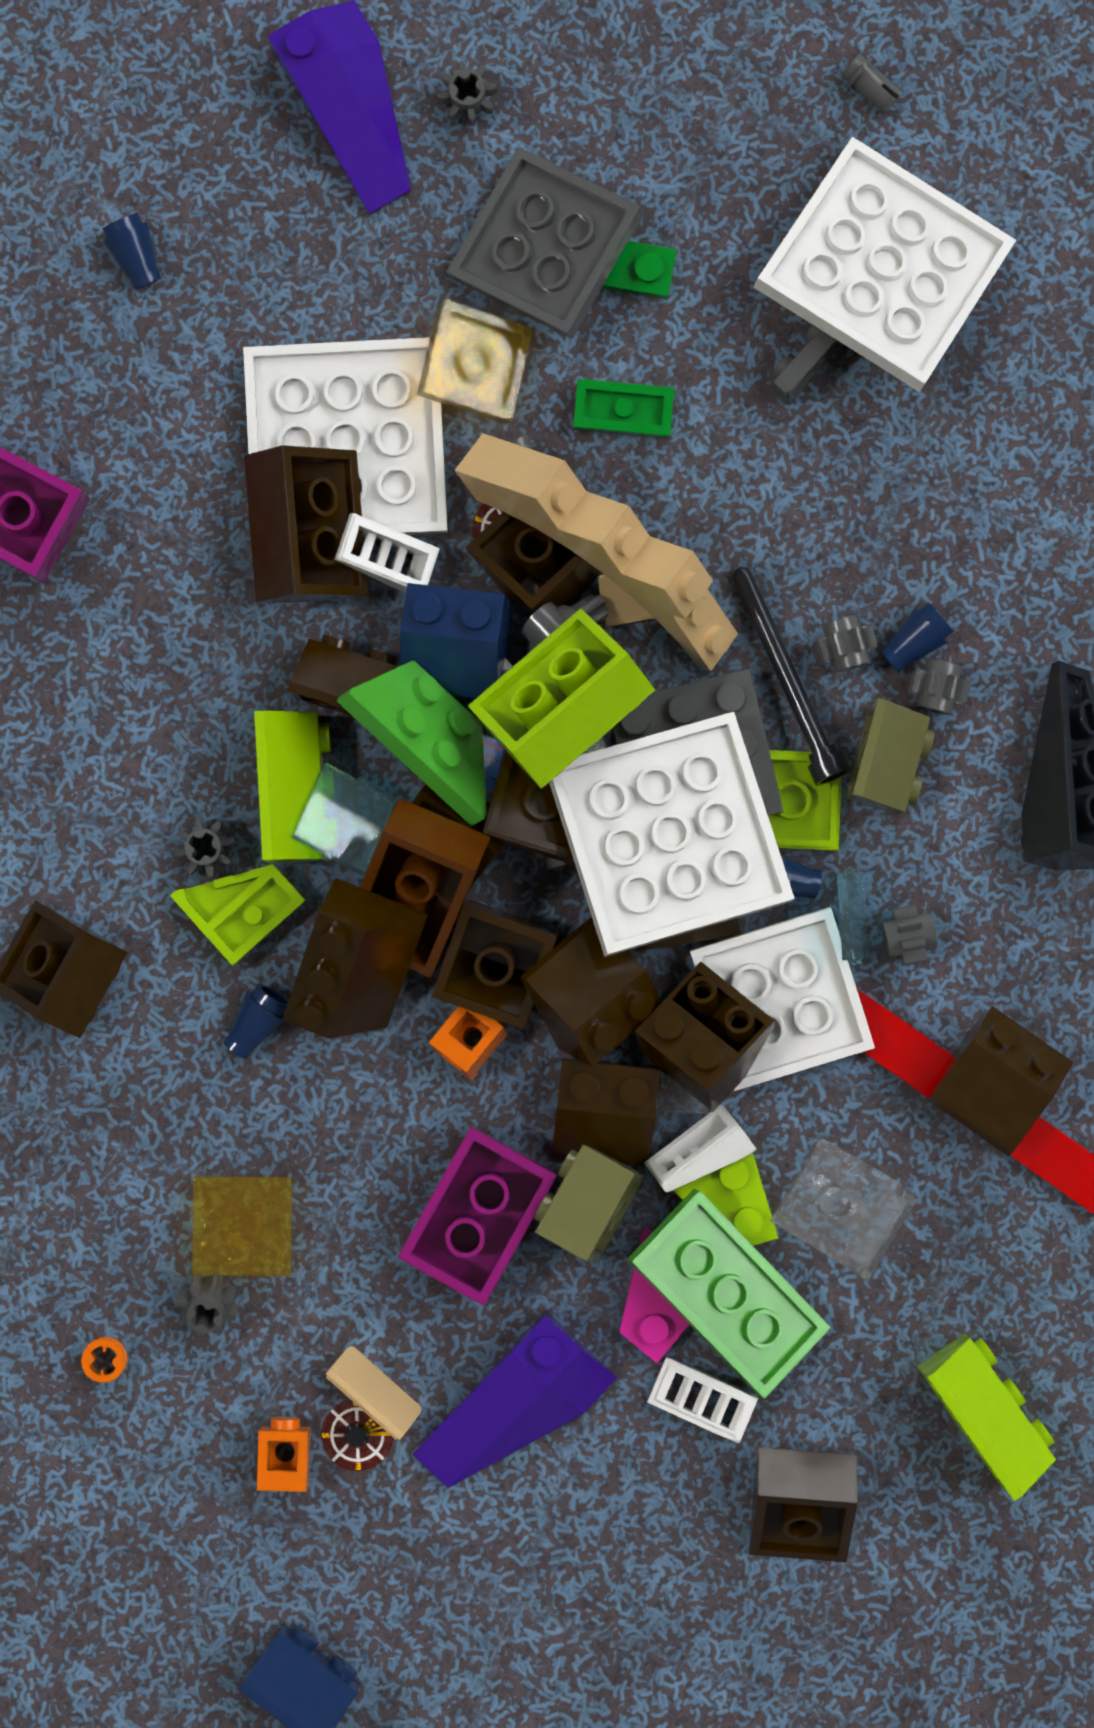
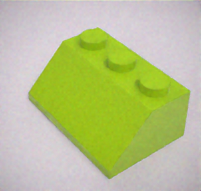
(562, 697)
(287, 767)
(990, 1413)

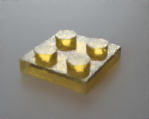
(474, 361)
(242, 1225)

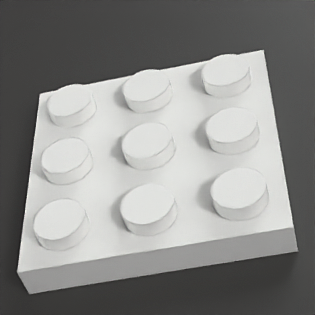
(802, 984)

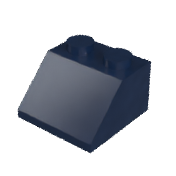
(456, 636)
(299, 1681)

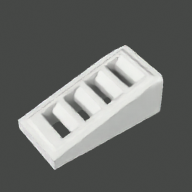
(421, 564)
(700, 1150)
(742, 1414)

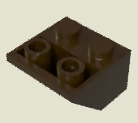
(705, 1036)

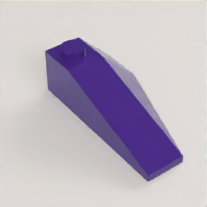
(345, 88)
(524, 1396)

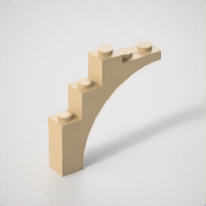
(605, 534)

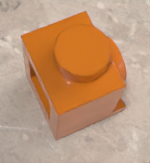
(451, 1045)
(282, 1474)

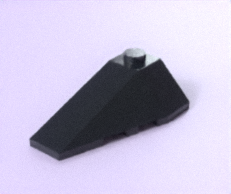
(1061, 776)

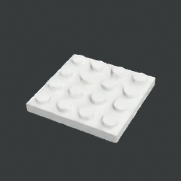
(885, 264)
(360, 401)
(670, 834)

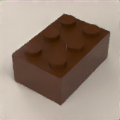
(428, 867)

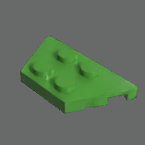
(427, 733)

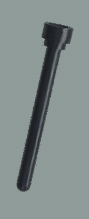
(825, 760)

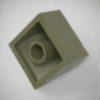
(889, 757)
(588, 1203)

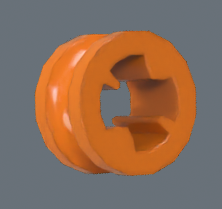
(118, 1362)

